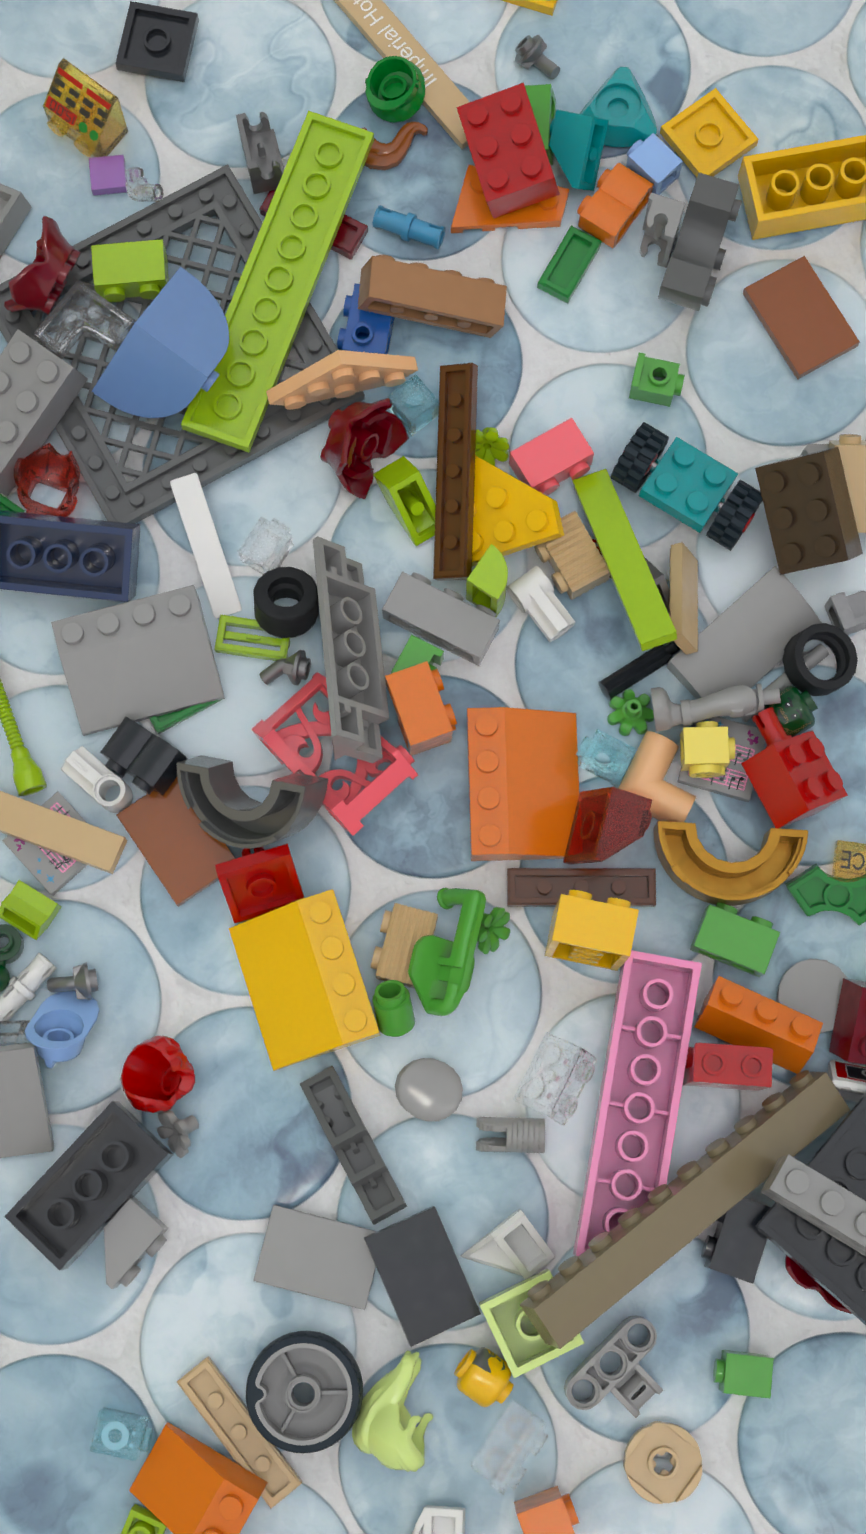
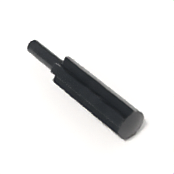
(637, 670)

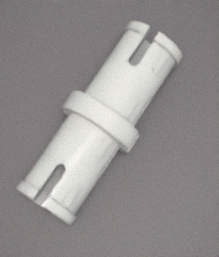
(24, 986)

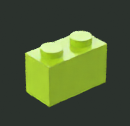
(129, 269)

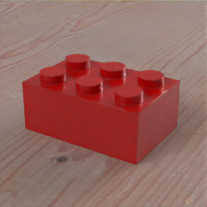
(508, 150)

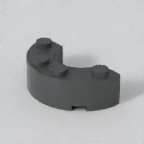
(698, 245)
(236, 818)

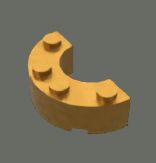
(723, 881)

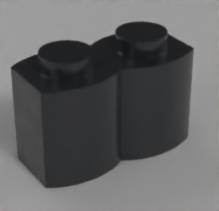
(143, 756)

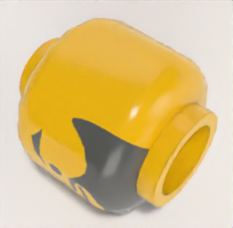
(484, 1377)

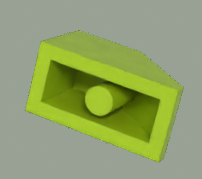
(408, 499)

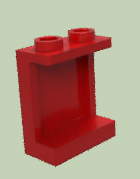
(729, 1066)

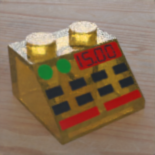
(84, 111)

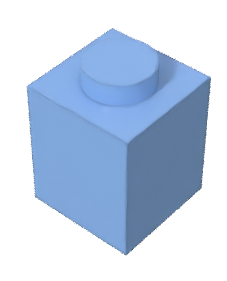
(654, 162)

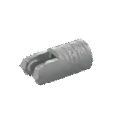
(523, 1135)

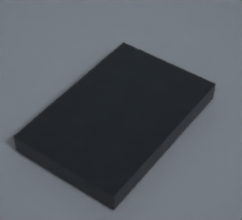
(422, 1276)

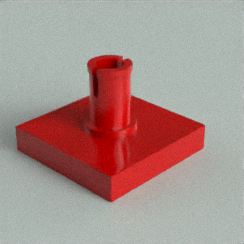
(259, 882)

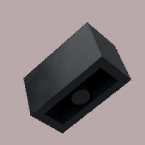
(737, 1242)

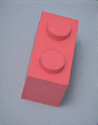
(552, 458)

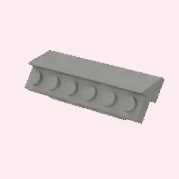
(350, 653)

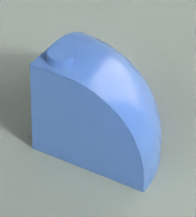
(168, 352)

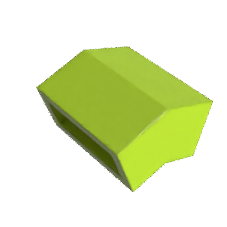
(28, 910)

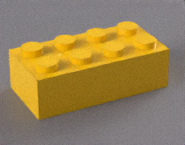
(804, 187)
(591, 930)

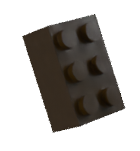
(809, 511)

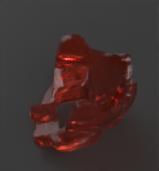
(50, 469)

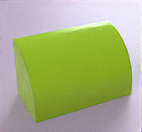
(488, 581)

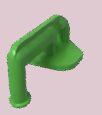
(444, 968)

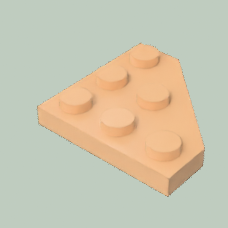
(341, 376)

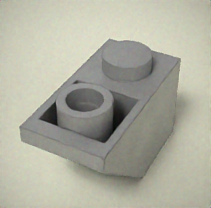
(128, 1239)

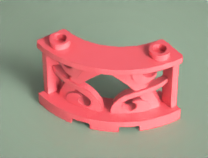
(348, 803)

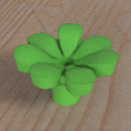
(627, 716)
(492, 929)

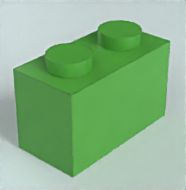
(735, 939)

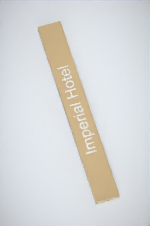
(393, 39)

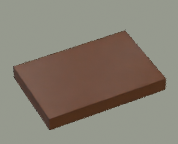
(801, 317)
(174, 843)

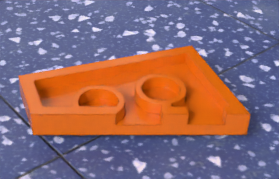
(474, 212)

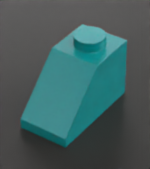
(578, 146)

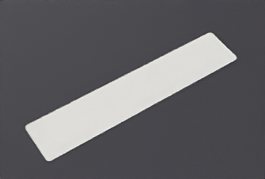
(205, 545)

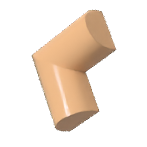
(647, 774)

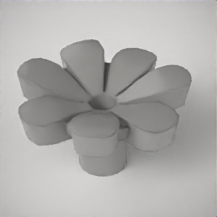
(176, 1131)

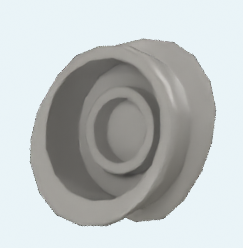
(429, 1089)

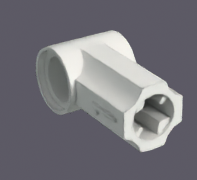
(536, 596)
(96, 779)

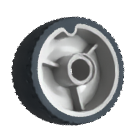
(336, 1384)

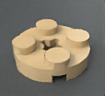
(686, 1461)

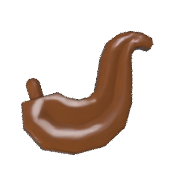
(390, 155)

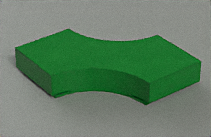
(820, 892)

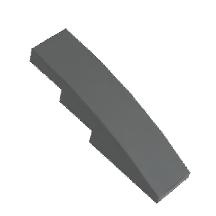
(353, 1145)

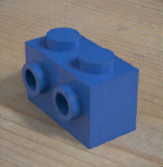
(364, 329)

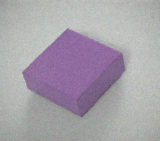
(107, 174)

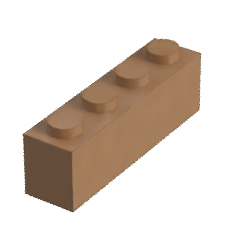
(432, 296)

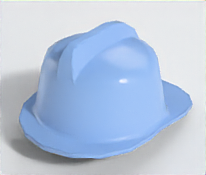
(61, 1026)

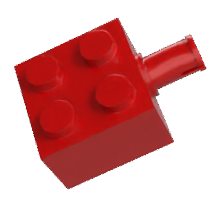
(791, 773)

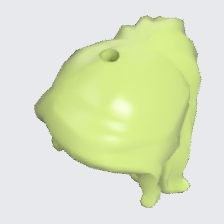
(386, 1425)

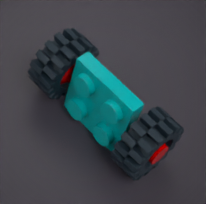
(687, 485)

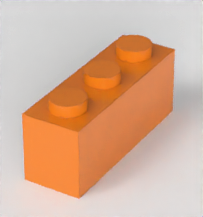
(757, 1021)

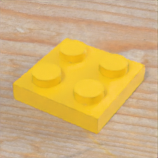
(709, 135)

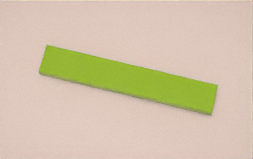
(624, 560)

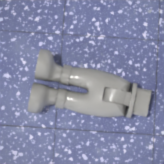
(731, 702)

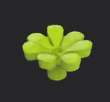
(491, 446)

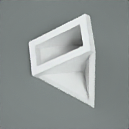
(512, 1247)

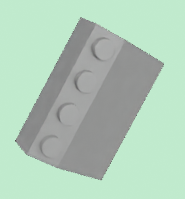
(138, 659)

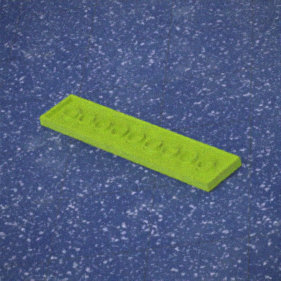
(280, 278)

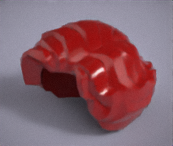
(156, 1075)

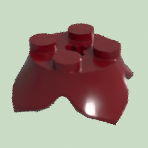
(43, 280)
(359, 436)

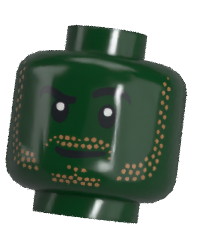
(794, 710)

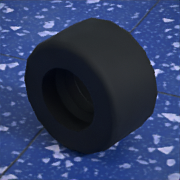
(286, 583)

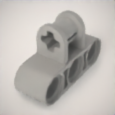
(627, 1383)

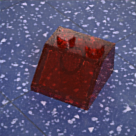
(605, 824)

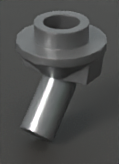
(530, 53)
(296, 667)
(82, 981)

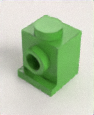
(650, 390)
(417, 652)

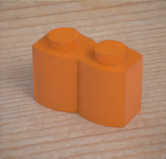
(615, 204)

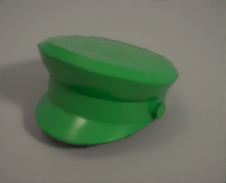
(395, 89)

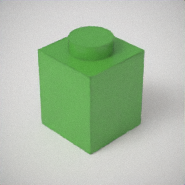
(744, 1373)

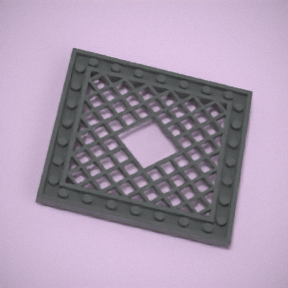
(151, 491)

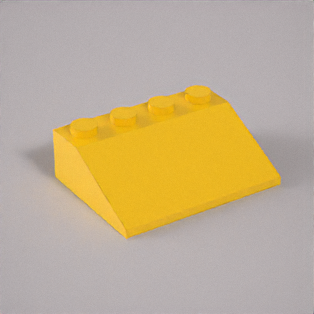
(304, 980)

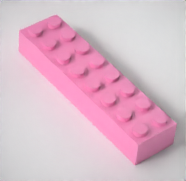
(638, 1089)

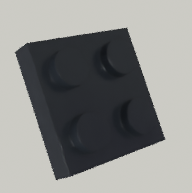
(157, 41)

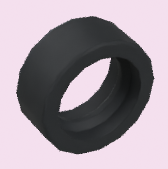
(842, 649)

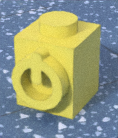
(706, 750)

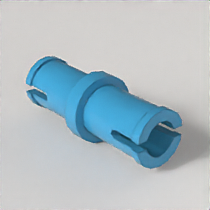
(408, 227)

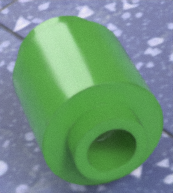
(393, 1008)

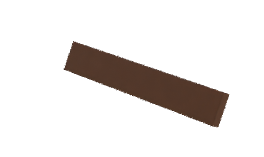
(455, 472)

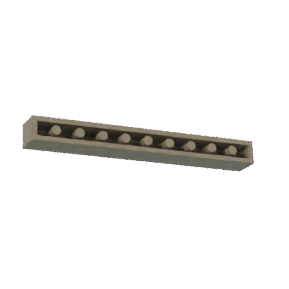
(682, 1208)

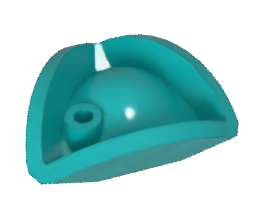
(625, 107)

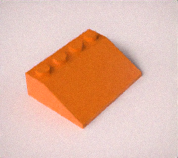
(521, 782)

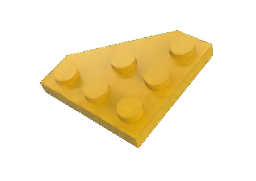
(510, 513)

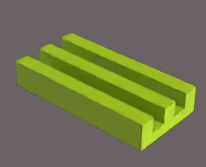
(221, 647)

